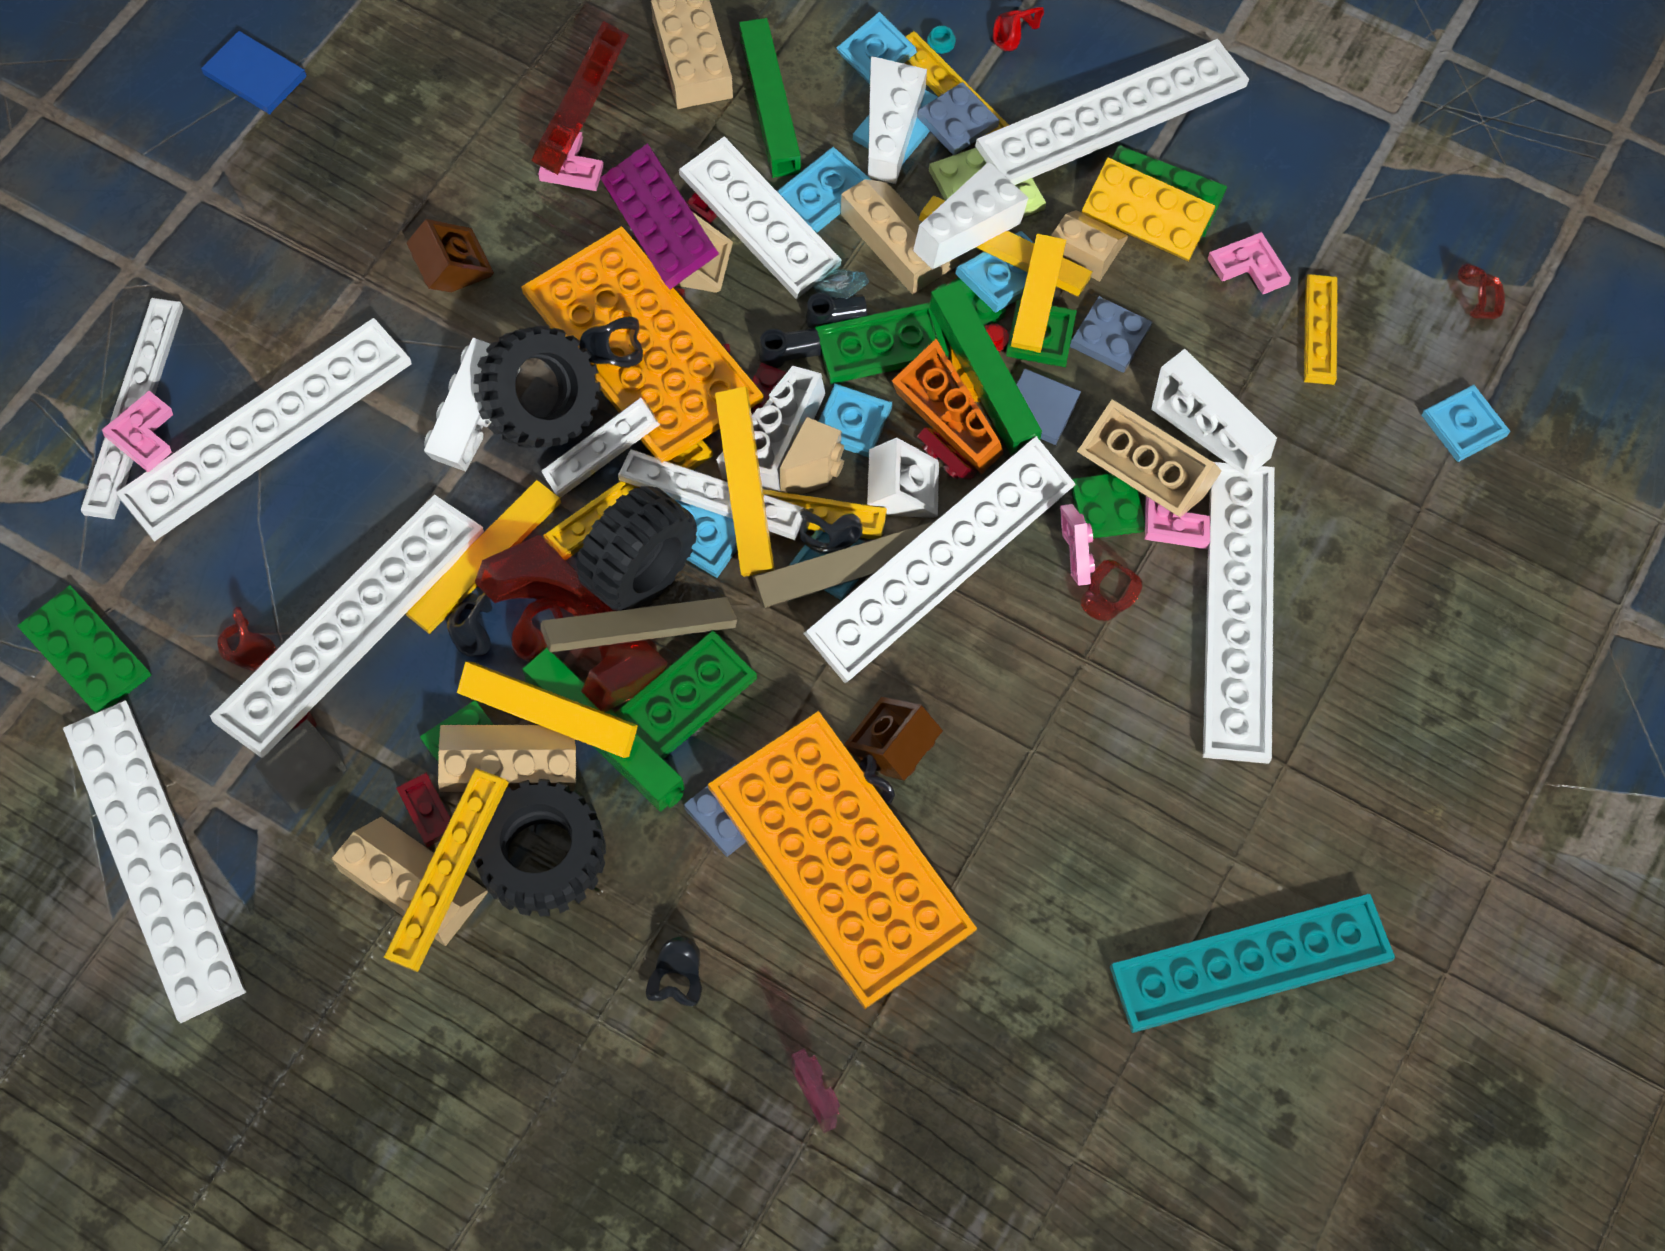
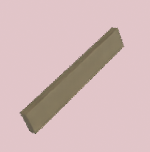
(831, 568)
(638, 624)

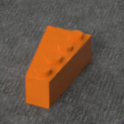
(945, 403)

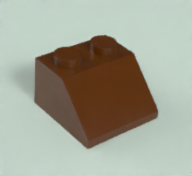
(448, 256)
(896, 736)

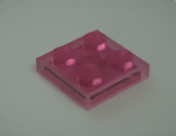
(821, 1101)

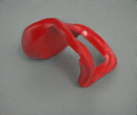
(1008, 27)

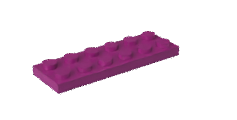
(659, 216)

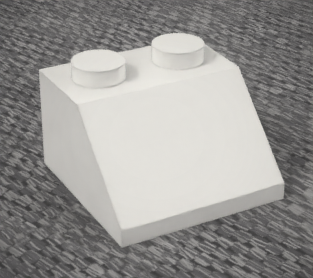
(903, 480)

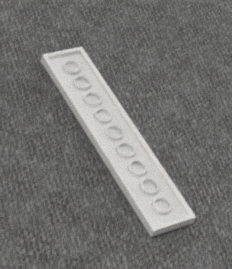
(1112, 112)
(263, 429)
(939, 560)
(1239, 617)
(346, 626)
(154, 862)

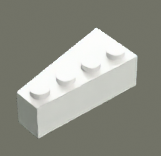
(893, 110)
(970, 217)
(1211, 415)
(458, 420)
(780, 420)

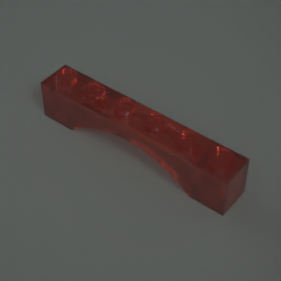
(580, 98)

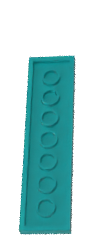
(1251, 963)

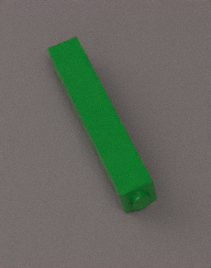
(770, 98)
(984, 366)
(642, 767)

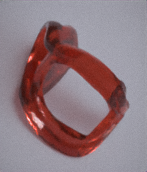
(1477, 277)
(1102, 609)
(526, 638)
(252, 647)

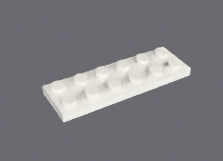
(760, 217)

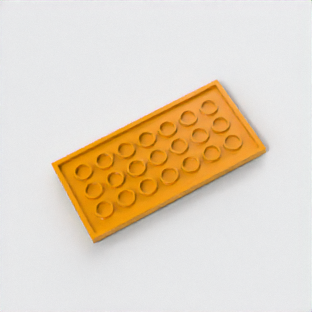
(681, 356)
(842, 859)

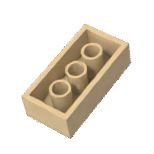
(692, 51)

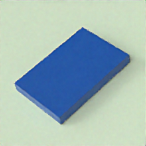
(254, 72)

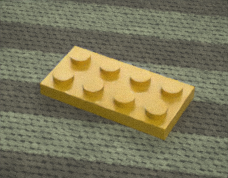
(1148, 209)

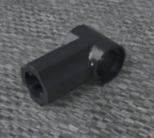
(834, 309)
(788, 346)

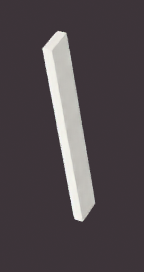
(141, 376)

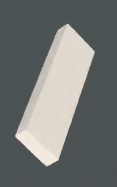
(600, 447)

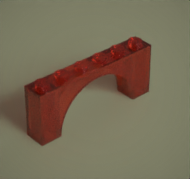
(539, 572)

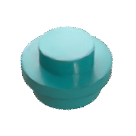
(941, 39)

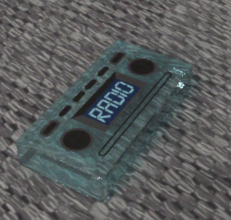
(841, 283)

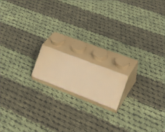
(890, 231)
(1149, 459)
(506, 751)
(391, 868)

